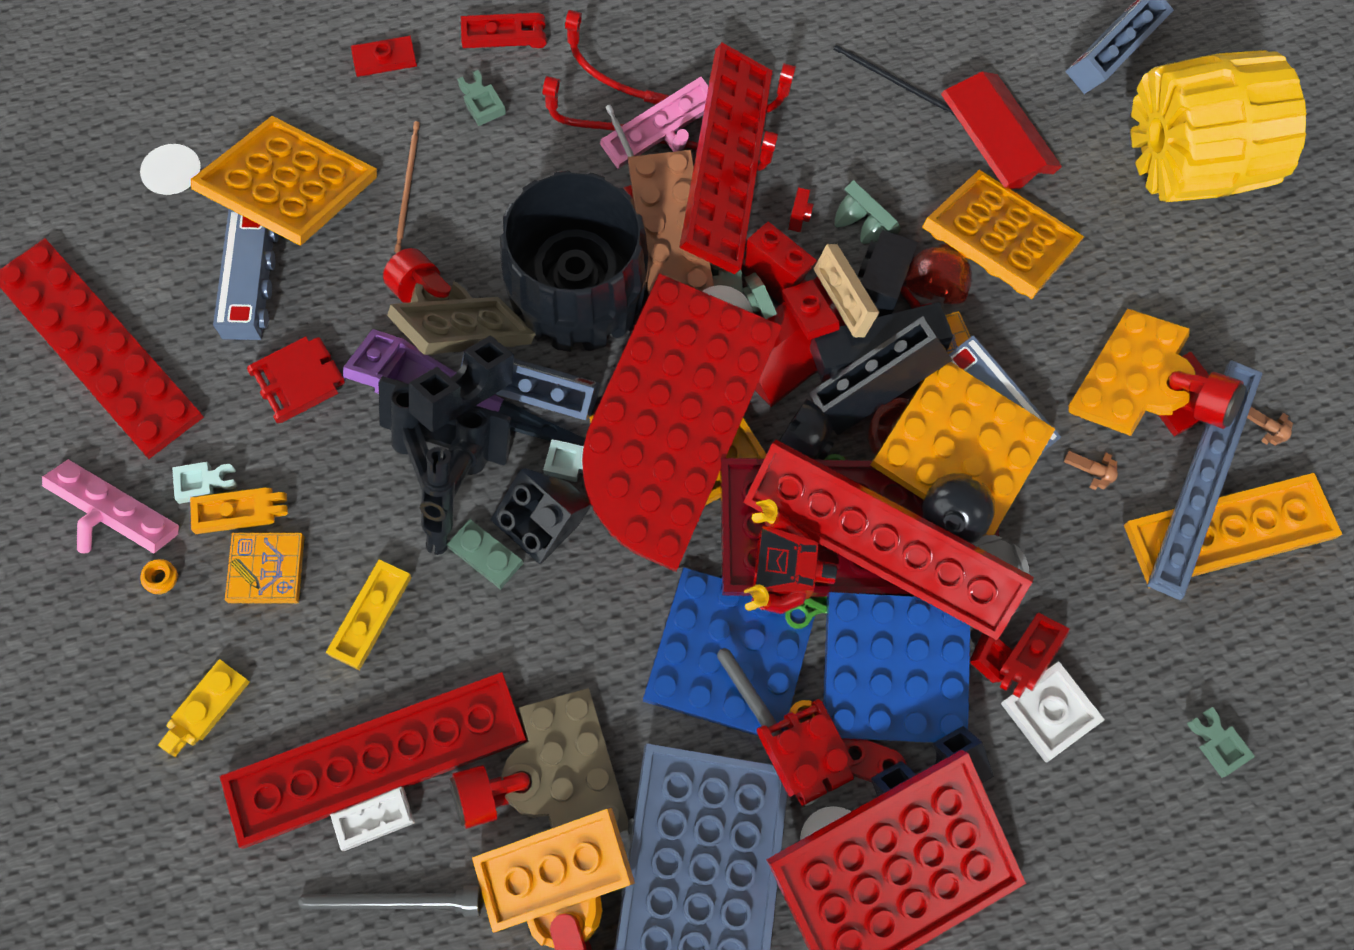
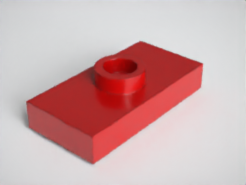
(383, 56)
(810, 310)

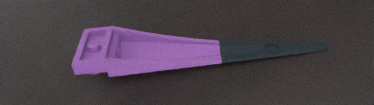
(399, 360)

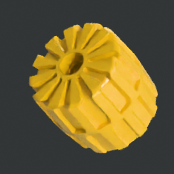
(1218, 125)

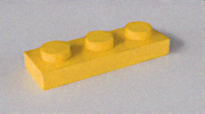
(369, 614)

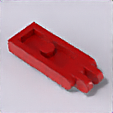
(1033, 654)

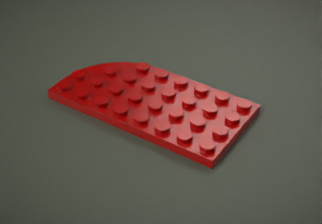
(672, 417)

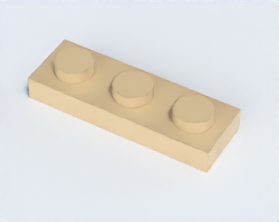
(846, 290)

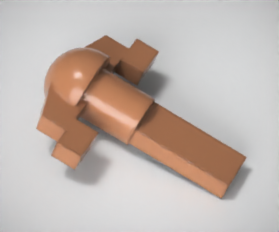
(1280, 432)
(1107, 473)

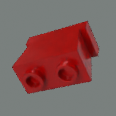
(776, 260)

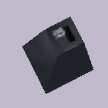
(540, 512)

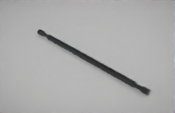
(905, 85)

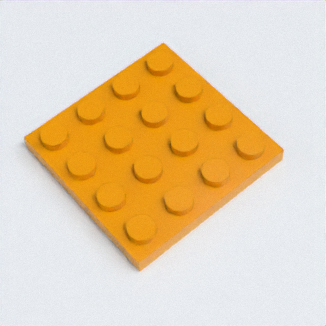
(284, 180)
(1003, 233)
(965, 429)

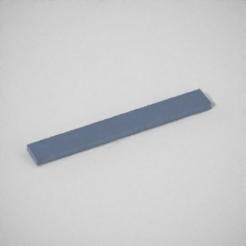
(1200, 494)

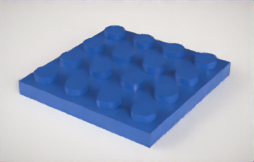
(687, 667)
(895, 668)

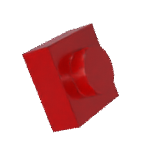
(801, 210)
(990, 657)

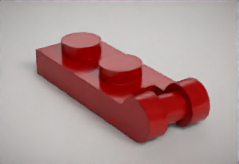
(503, 30)

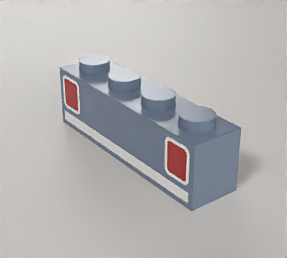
(1118, 43)
(244, 279)
(979, 363)
(551, 389)

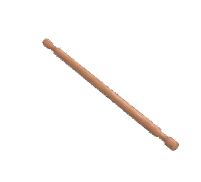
(407, 185)

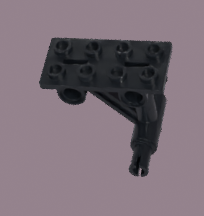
(471, 439)

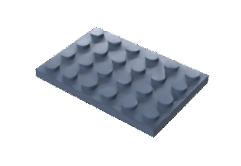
(702, 853)

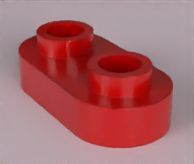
(871, 757)

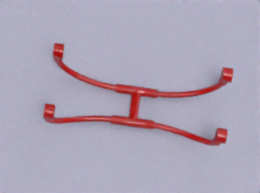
(552, 85)

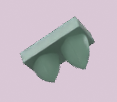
(856, 206)

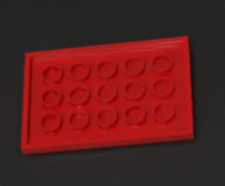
(900, 864)

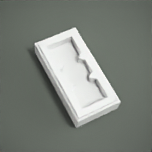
(372, 818)

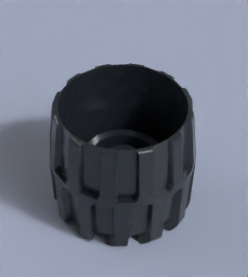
(574, 259)

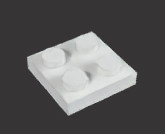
(1053, 712)

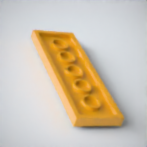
(1247, 526)

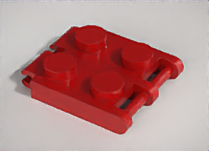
(298, 376)
(808, 753)

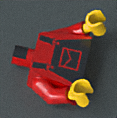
(784, 563)

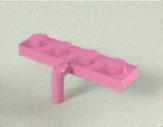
(660, 124)
(110, 506)

